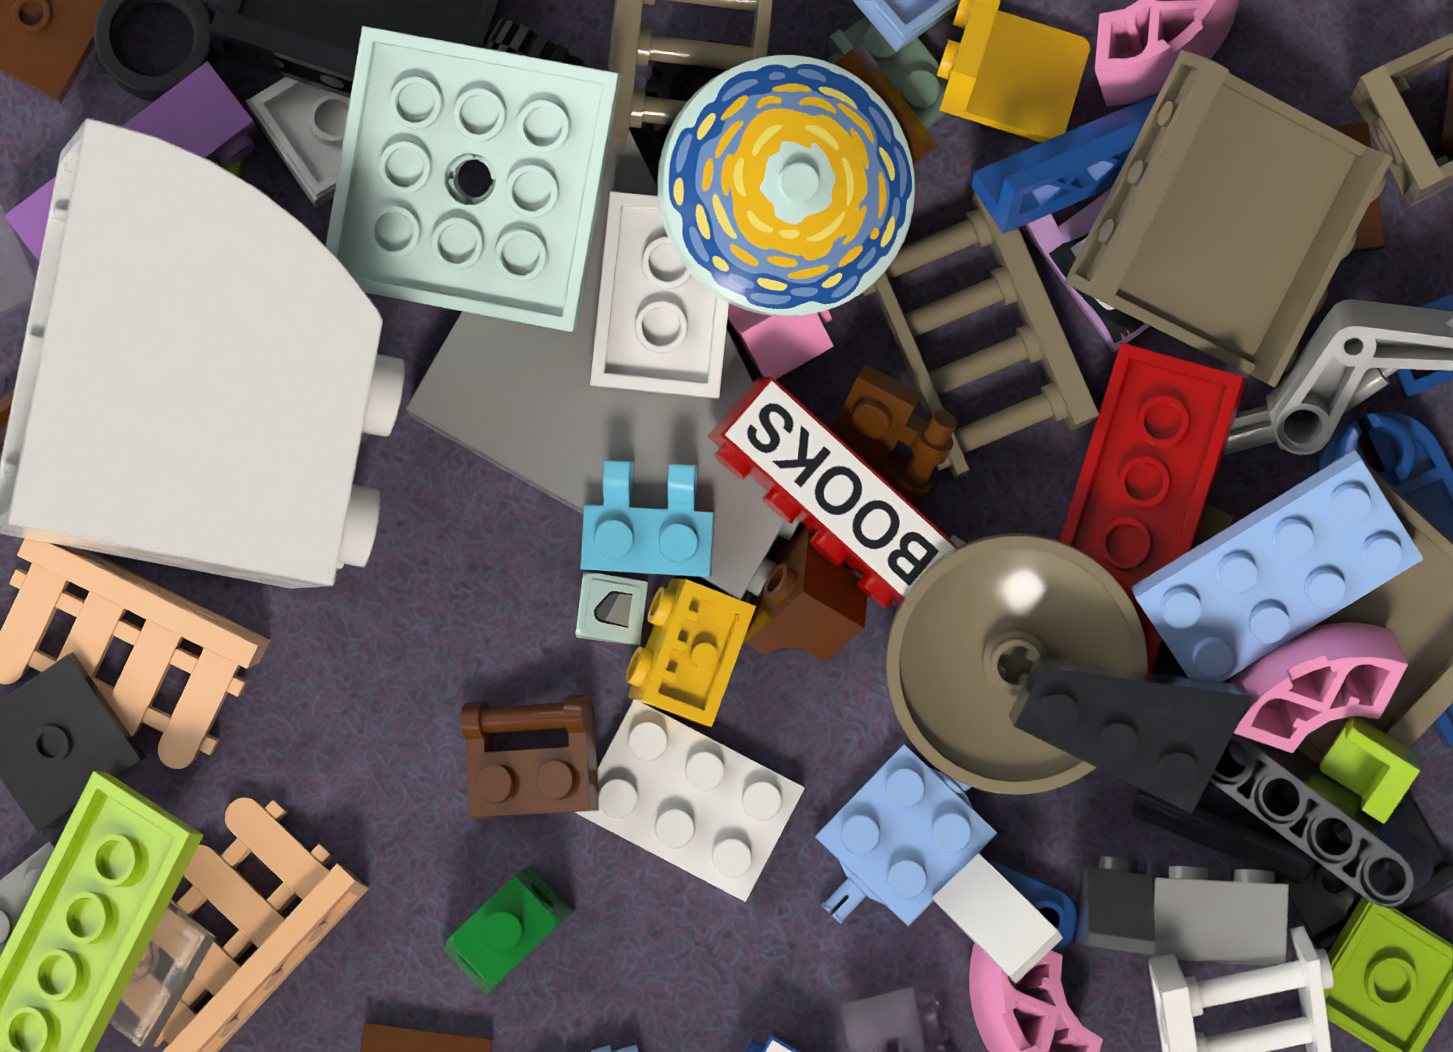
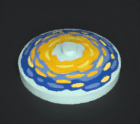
(786, 186)

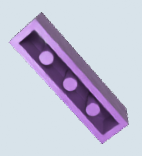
(192, 115)

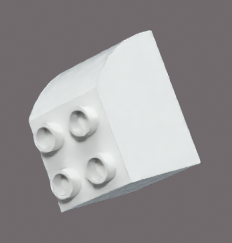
(192, 375)

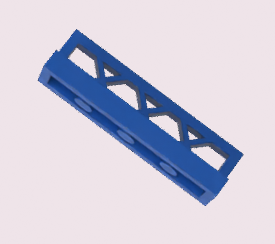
(1060, 169)

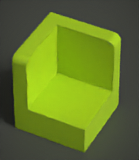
(1371, 766)

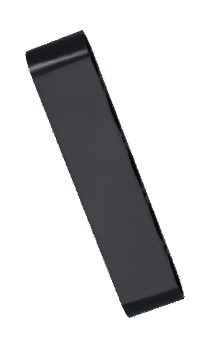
(1311, 824)

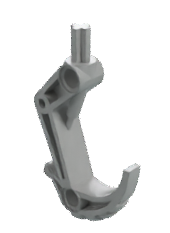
(1342, 367)

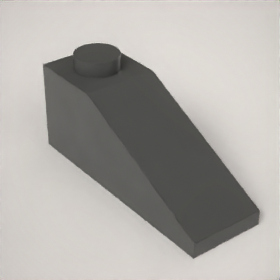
(1116, 907)

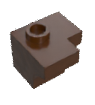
(806, 603)

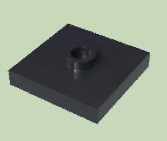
(56, 737)

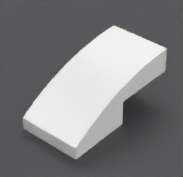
(997, 918)

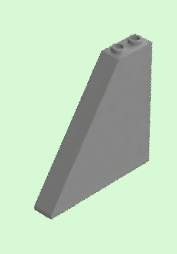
(529, 407)

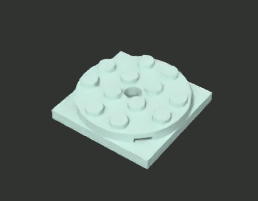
(397, 198)

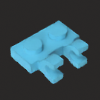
(648, 538)

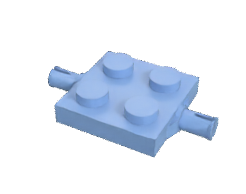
(903, 838)

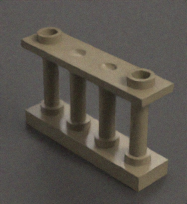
(636, 46)
(1037, 340)

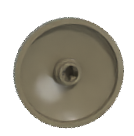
(972, 639)

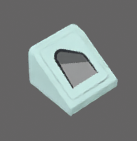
(611, 608)

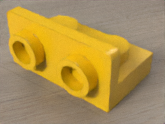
(689, 650)

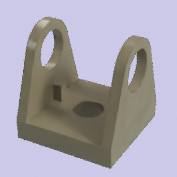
(1393, 127)

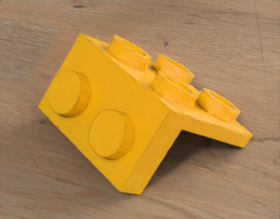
(1011, 72)

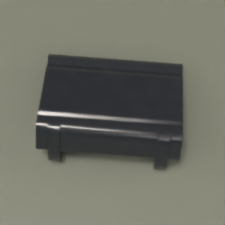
(1329, 902)

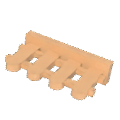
(154, 650)
(280, 940)

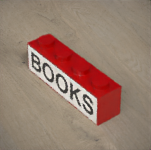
(829, 490)

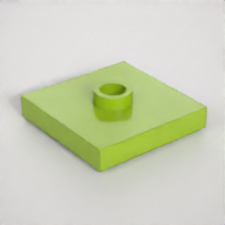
(1389, 979)

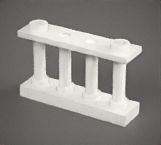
(1183, 998)

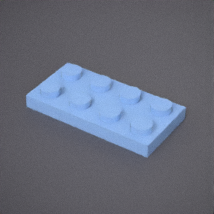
(1277, 572)

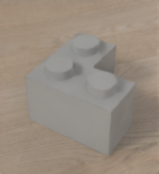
(1221, 919)

